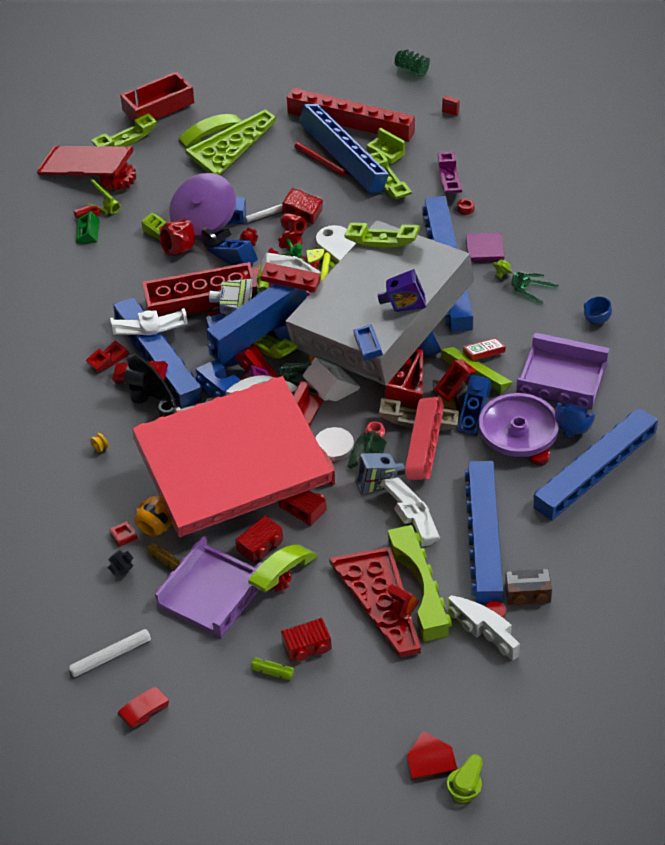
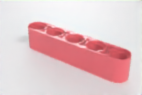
(424, 439)

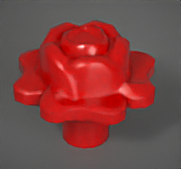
(249, 235)

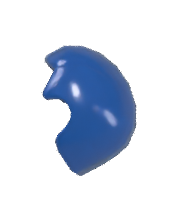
(597, 309)

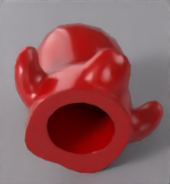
(293, 223)

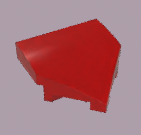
(430, 757)

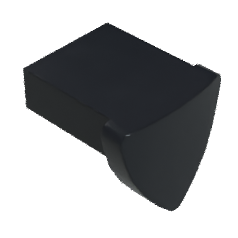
(212, 239)

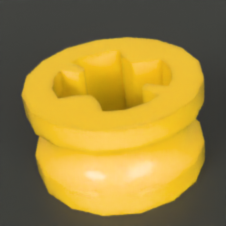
(99, 442)

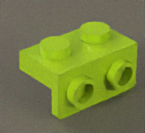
(389, 144)

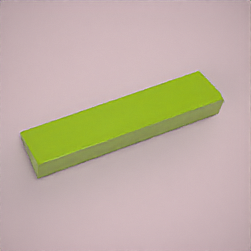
(498, 382)

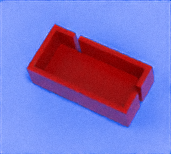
(158, 97)

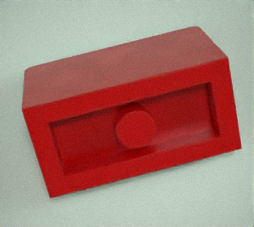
(308, 403)

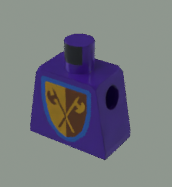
(404, 292)

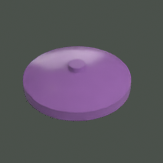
(205, 201)
(518, 424)

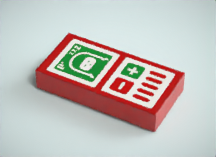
(484, 349)

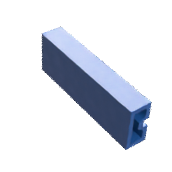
(253, 321)

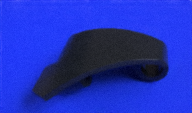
(145, 381)

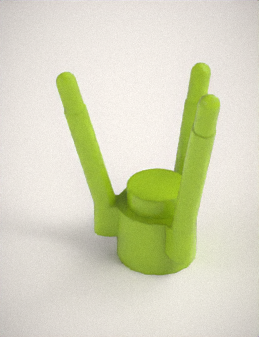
(109, 203)

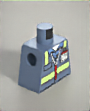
(373, 469)

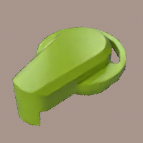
(466, 780)

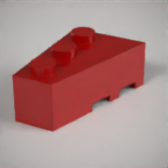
(408, 382)

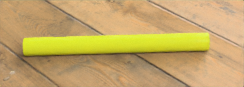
(325, 266)

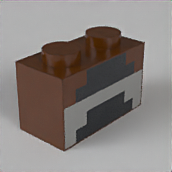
(528, 587)

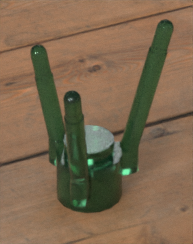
(521, 280)
(290, 371)

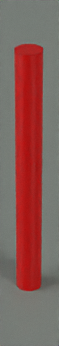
(321, 159)

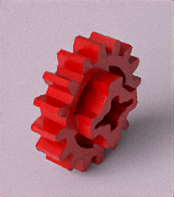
(124, 178)

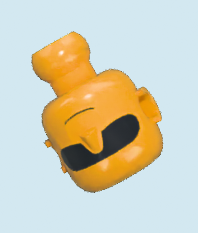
(152, 516)

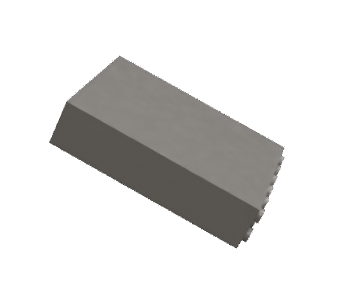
(350, 300)

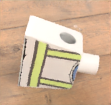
(232, 295)

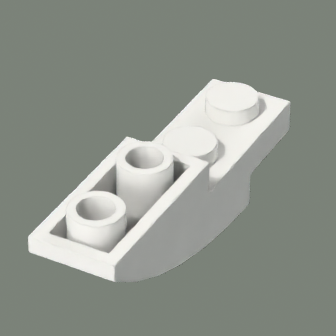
(481, 620)

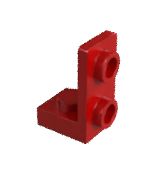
(245, 360)

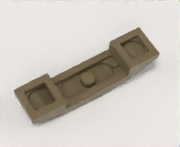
(405, 417)

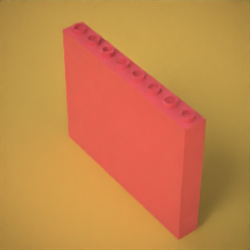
(231, 455)

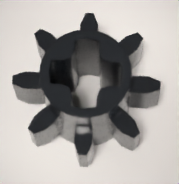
(120, 562)

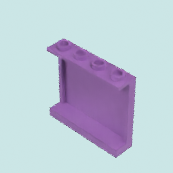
(563, 370)
(208, 589)

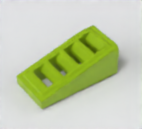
(150, 223)

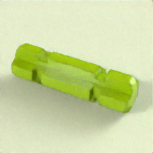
(272, 668)

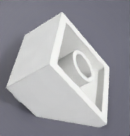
(329, 380)

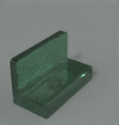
(367, 443)

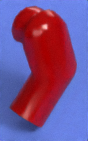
(82, 211)

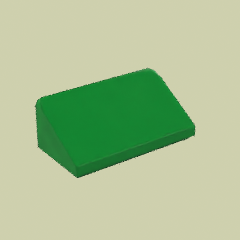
(87, 228)

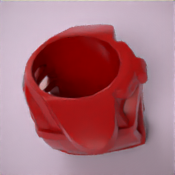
(177, 236)

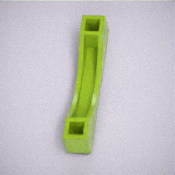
(431, 616)

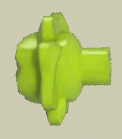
(502, 267)

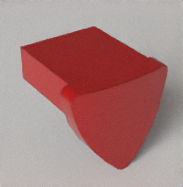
(407, 599)

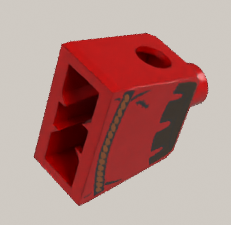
(457, 376)

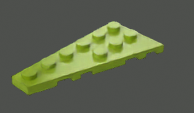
(226, 146)

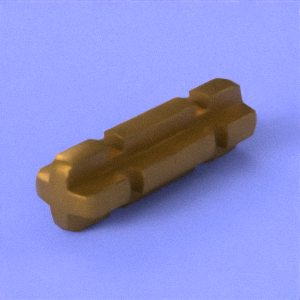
(163, 556)

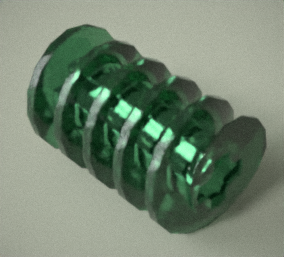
(412, 62)

